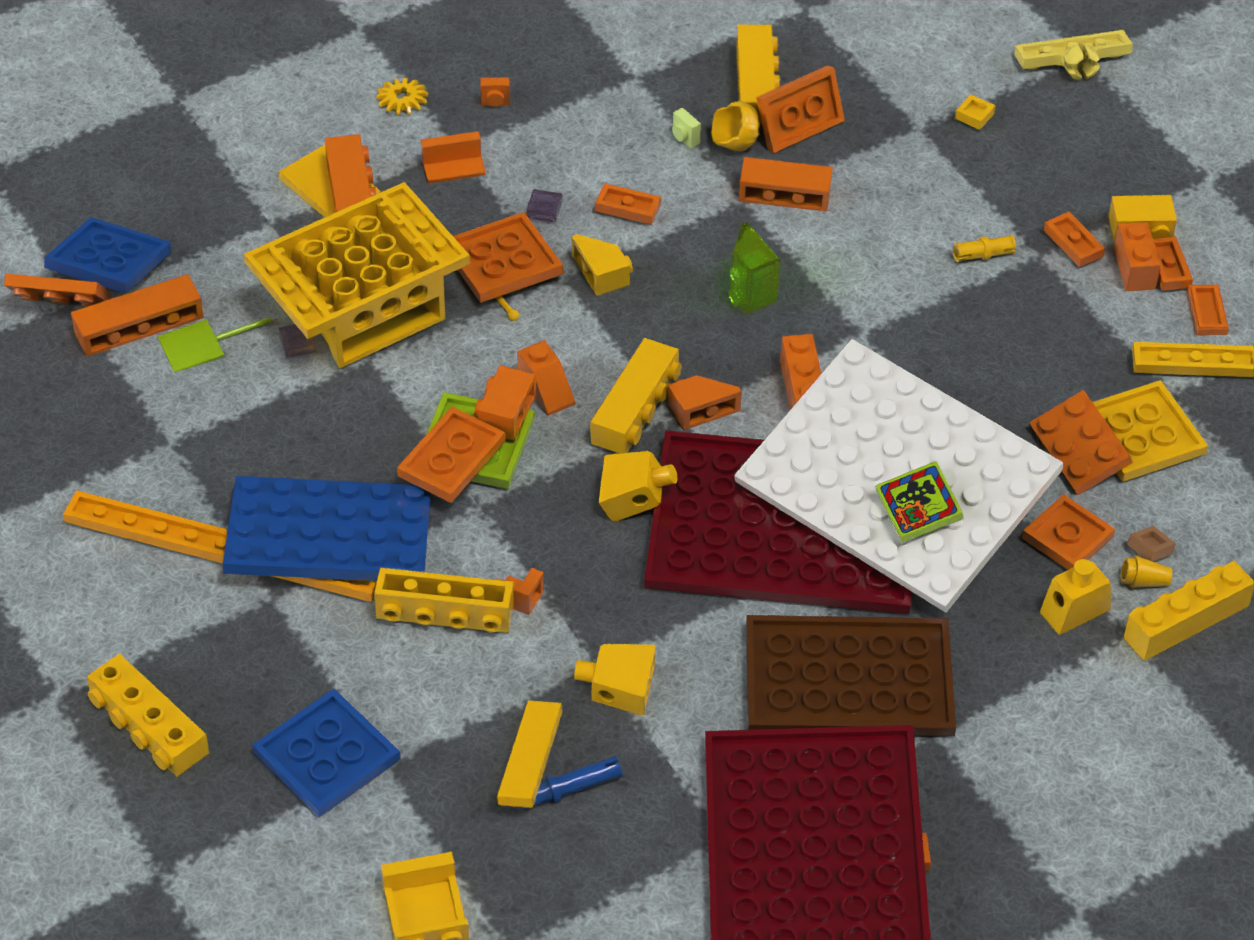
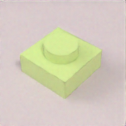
(686, 128)

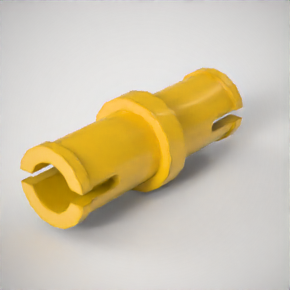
(984, 248)

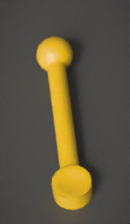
(513, 314)

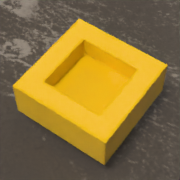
(975, 112)

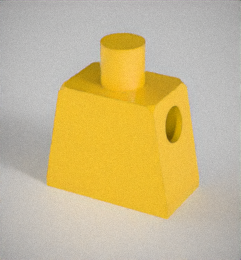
(633, 483)
(1076, 597)
(620, 675)

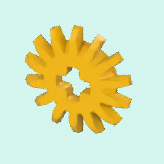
(389, 93)

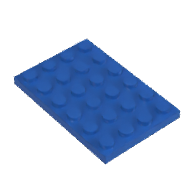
(325, 528)

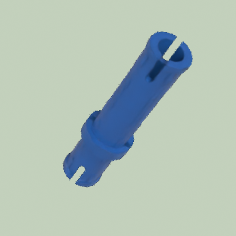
(556, 787)

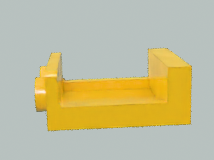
(424, 899)

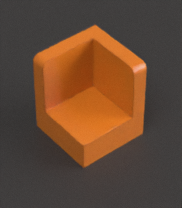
(527, 591)

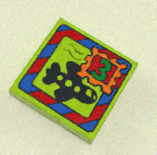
(919, 501)

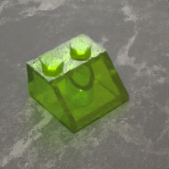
(753, 272)

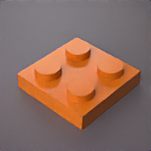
(1068, 532)

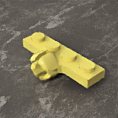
(1074, 53)

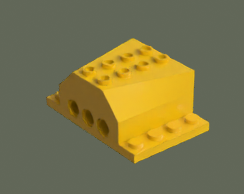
(362, 273)

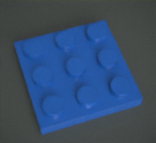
(107, 255)
(326, 752)

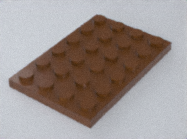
(849, 673)

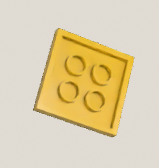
(1151, 429)

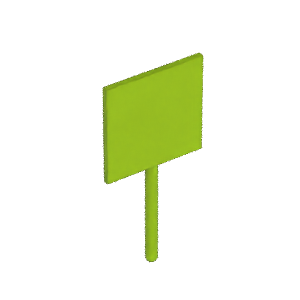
(198, 343)

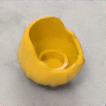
(735, 126)

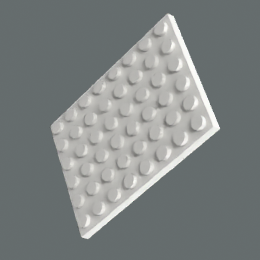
(878, 422)

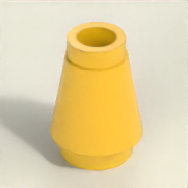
(1145, 573)

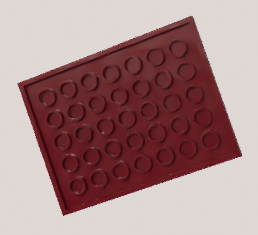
(732, 543)
(815, 834)

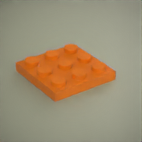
(506, 257)

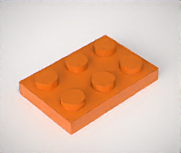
(800, 109)
(56, 289)
(1082, 441)
(451, 454)

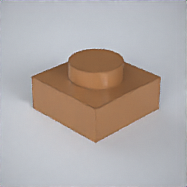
(1151, 543)

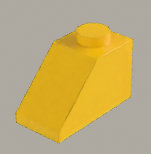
(601, 263)

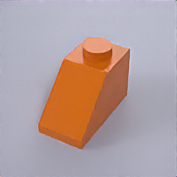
(551, 382)
(702, 400)

